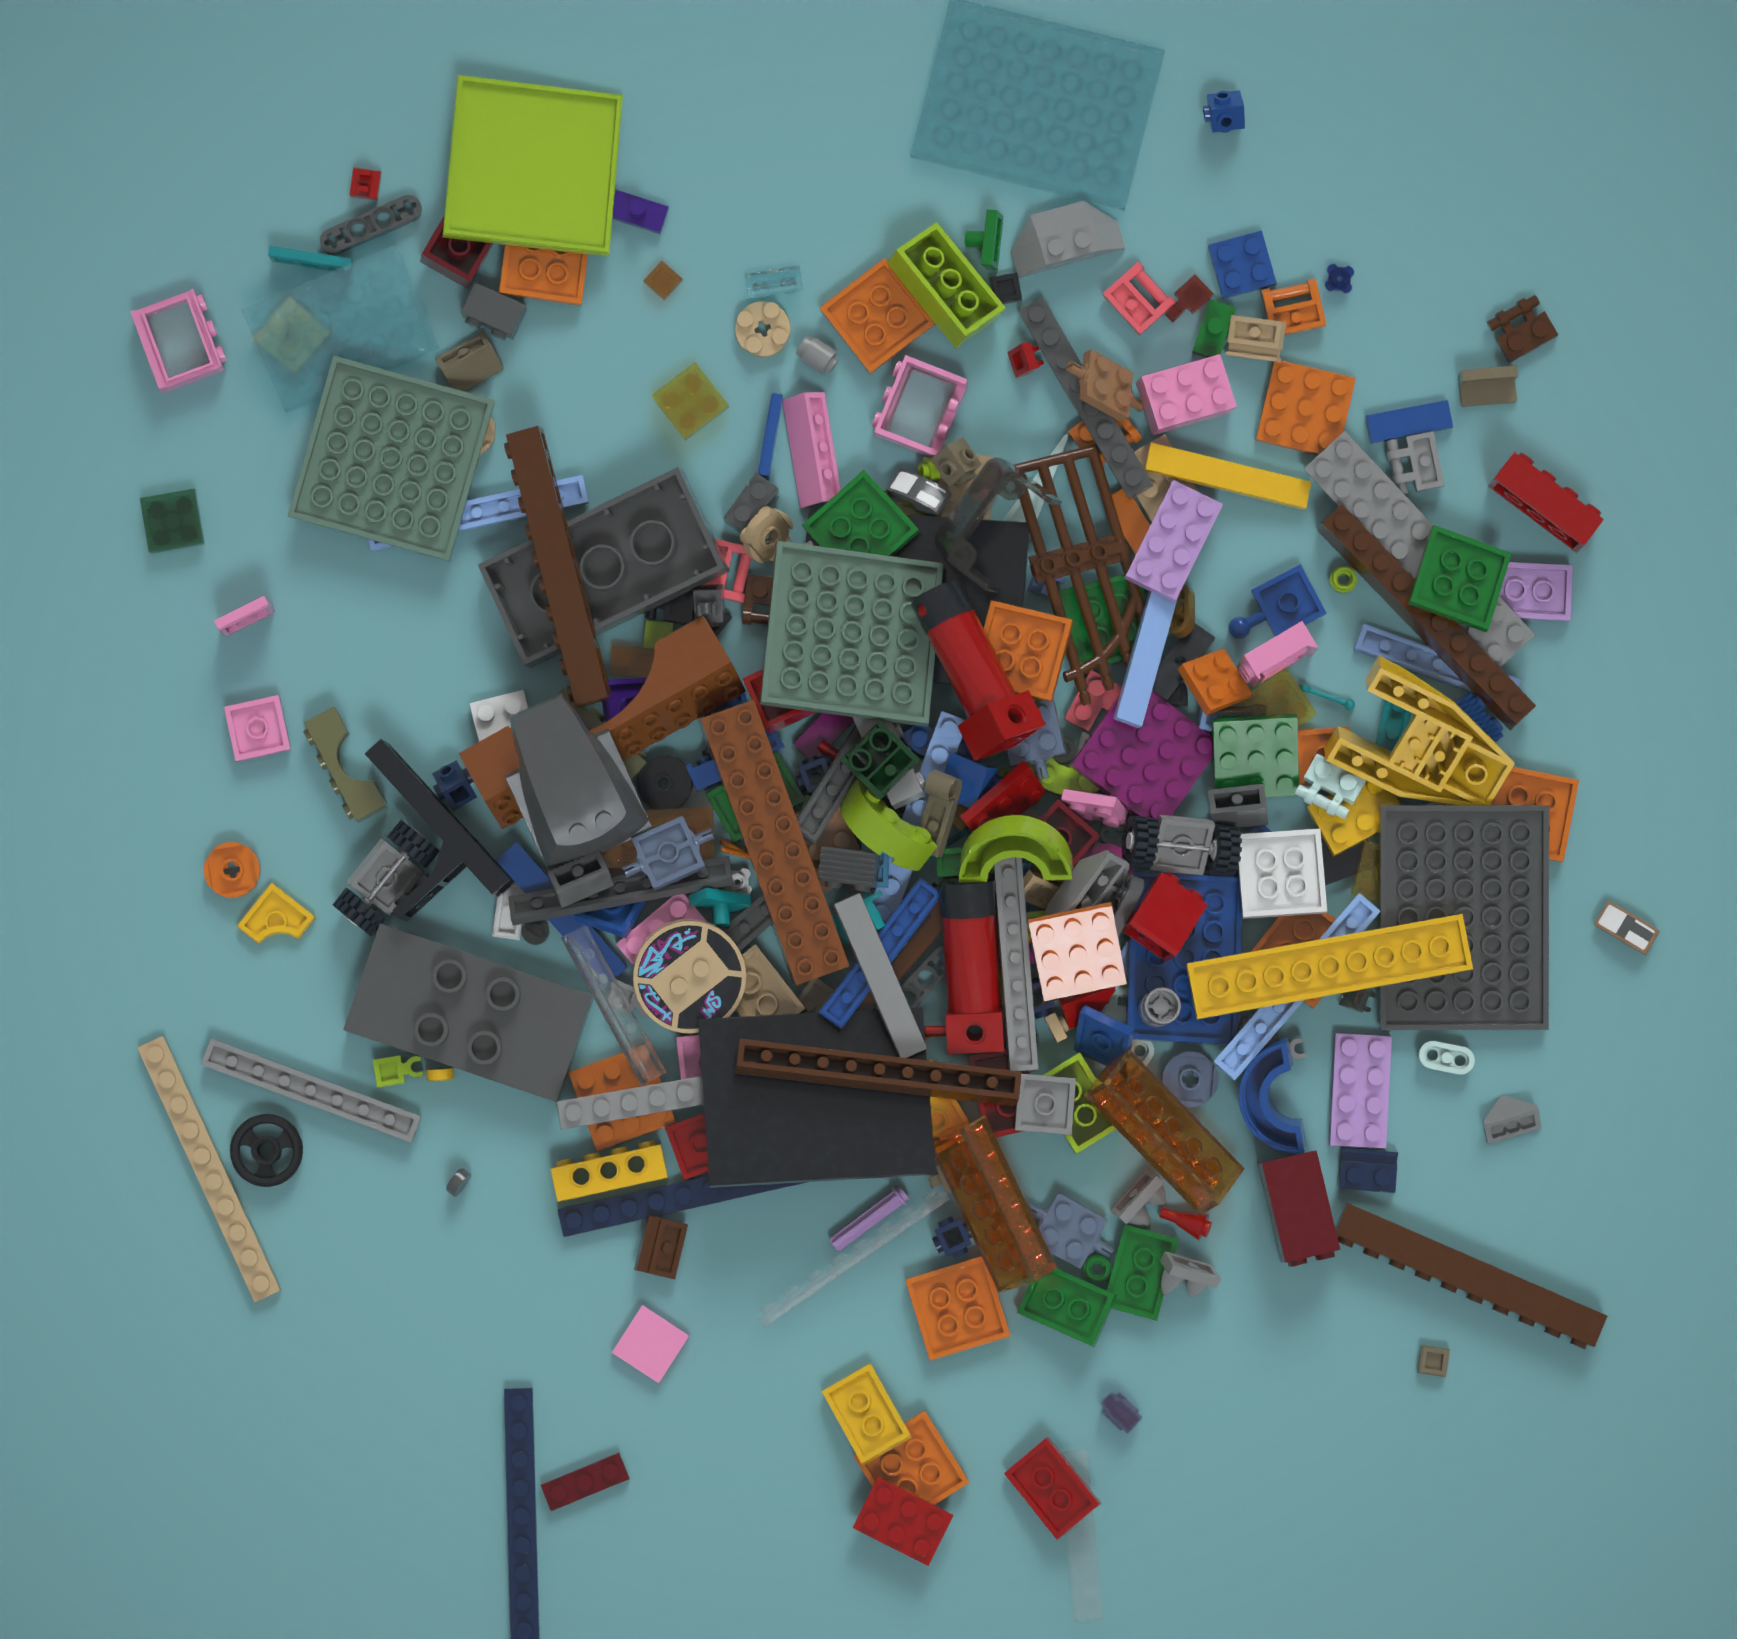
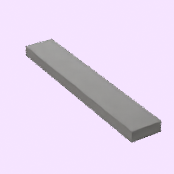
(879, 976)

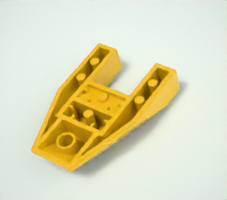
(1439, 753)

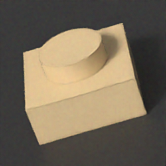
(1057, 1027)

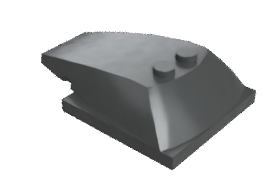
(571, 785)

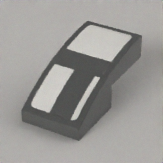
(922, 492)

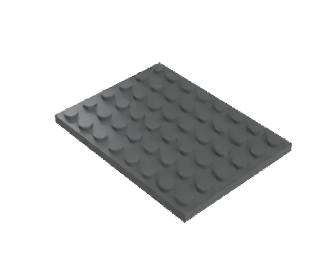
(1496, 874)

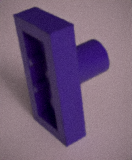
(639, 212)

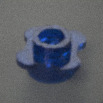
(1343, 285)

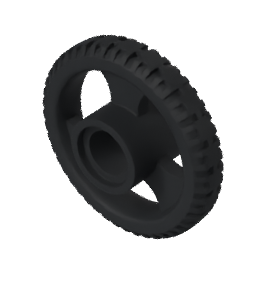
(288, 1139)

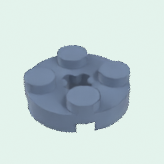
(1201, 1068)

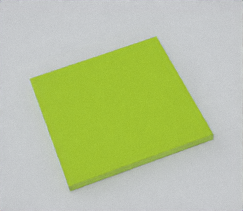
(532, 166)

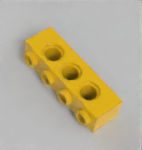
(568, 1189)

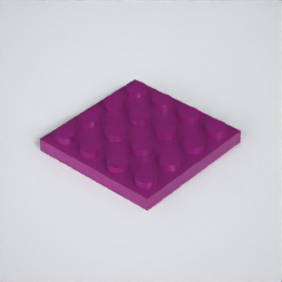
(1146, 765)

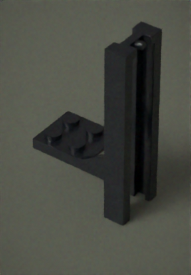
(458, 848)

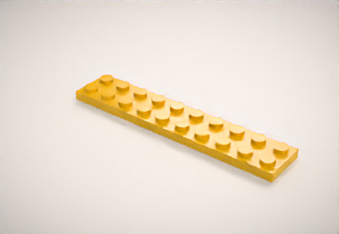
(1329, 966)

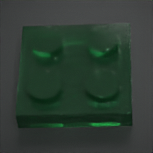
(172, 521)

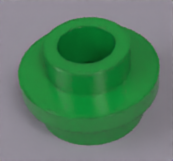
(1106, 1269)

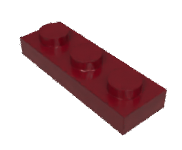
(585, 1481)

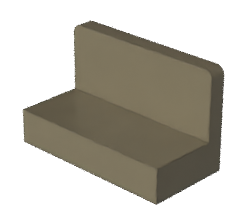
(469, 363)
(1488, 386)

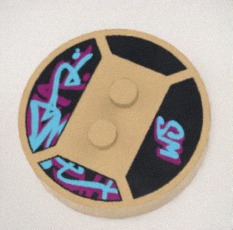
(688, 974)

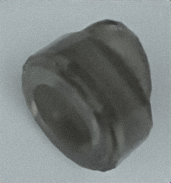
(535, 932)

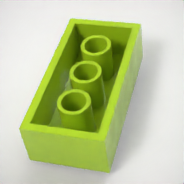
(946, 285)

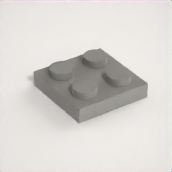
(1045, 1104)

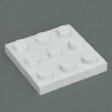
(1282, 874)

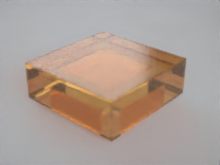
(663, 280)

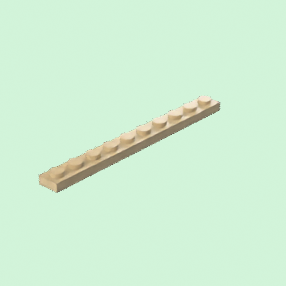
(209, 1169)

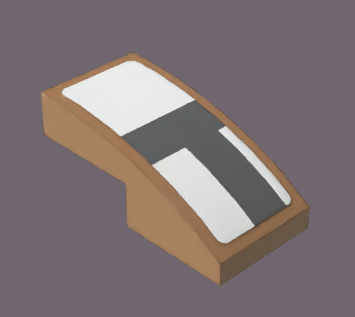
(1626, 928)

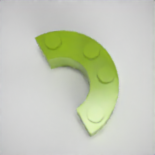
(1063, 778)
(883, 829)
(1019, 838)

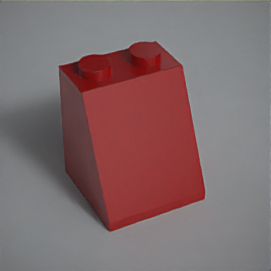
(1165, 916)

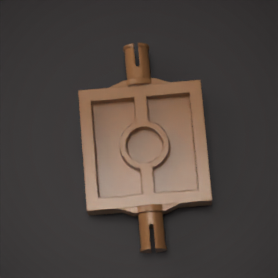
(1105, 385)

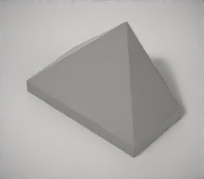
(1510, 1118)

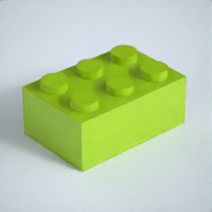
(1088, 1122)

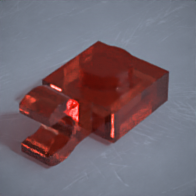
(1191, 297)

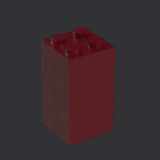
(1299, 1208)

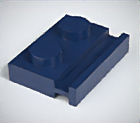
(1368, 1170)

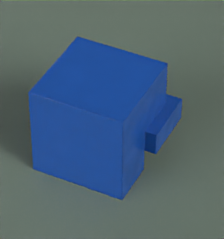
(975, 777)

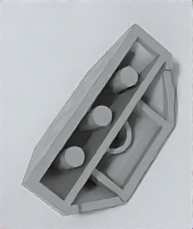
(1064, 238)
(1092, 883)

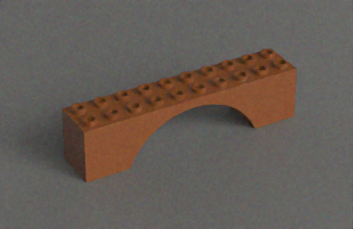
(685, 682)
(774, 842)

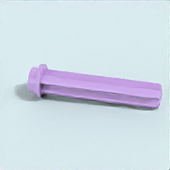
(869, 1218)

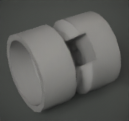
(1159, 1007)

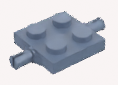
(1041, 745)
(668, 853)
(1071, 1230)

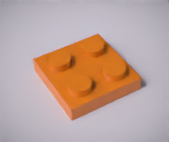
(1215, 681)

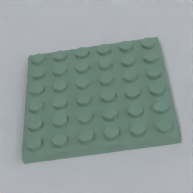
(391, 458)
(848, 634)

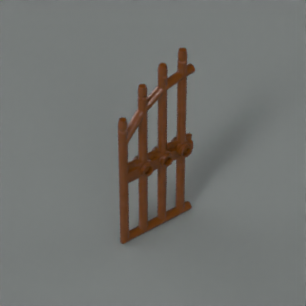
(1083, 557)

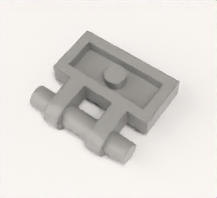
(1423, 460)

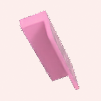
(811, 448)

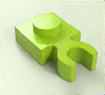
(392, 1071)

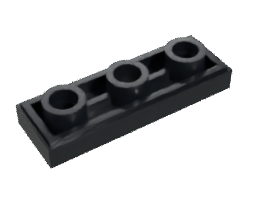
(1186, 649)

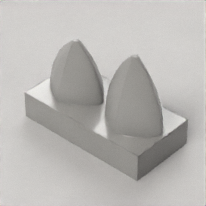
(1131, 1207)
(1198, 1274)

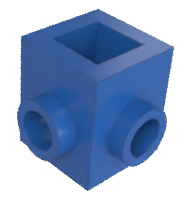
(1225, 111)

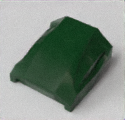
(879, 759)

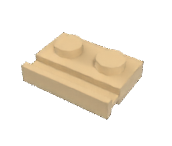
(1256, 338)

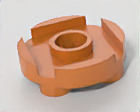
(219, 860)

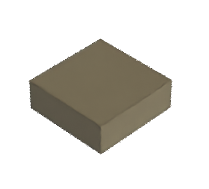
(1433, 1361)

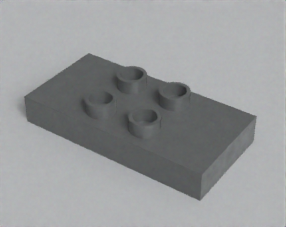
(630, 560)
(468, 1013)

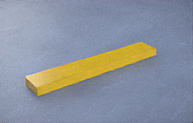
(1227, 476)

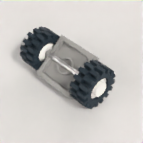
(1182, 845)
(385, 877)

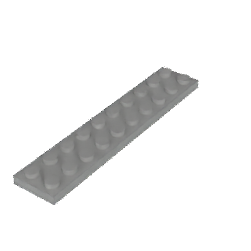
(1401, 529)

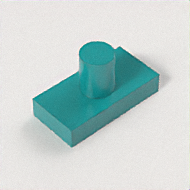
(721, 903)

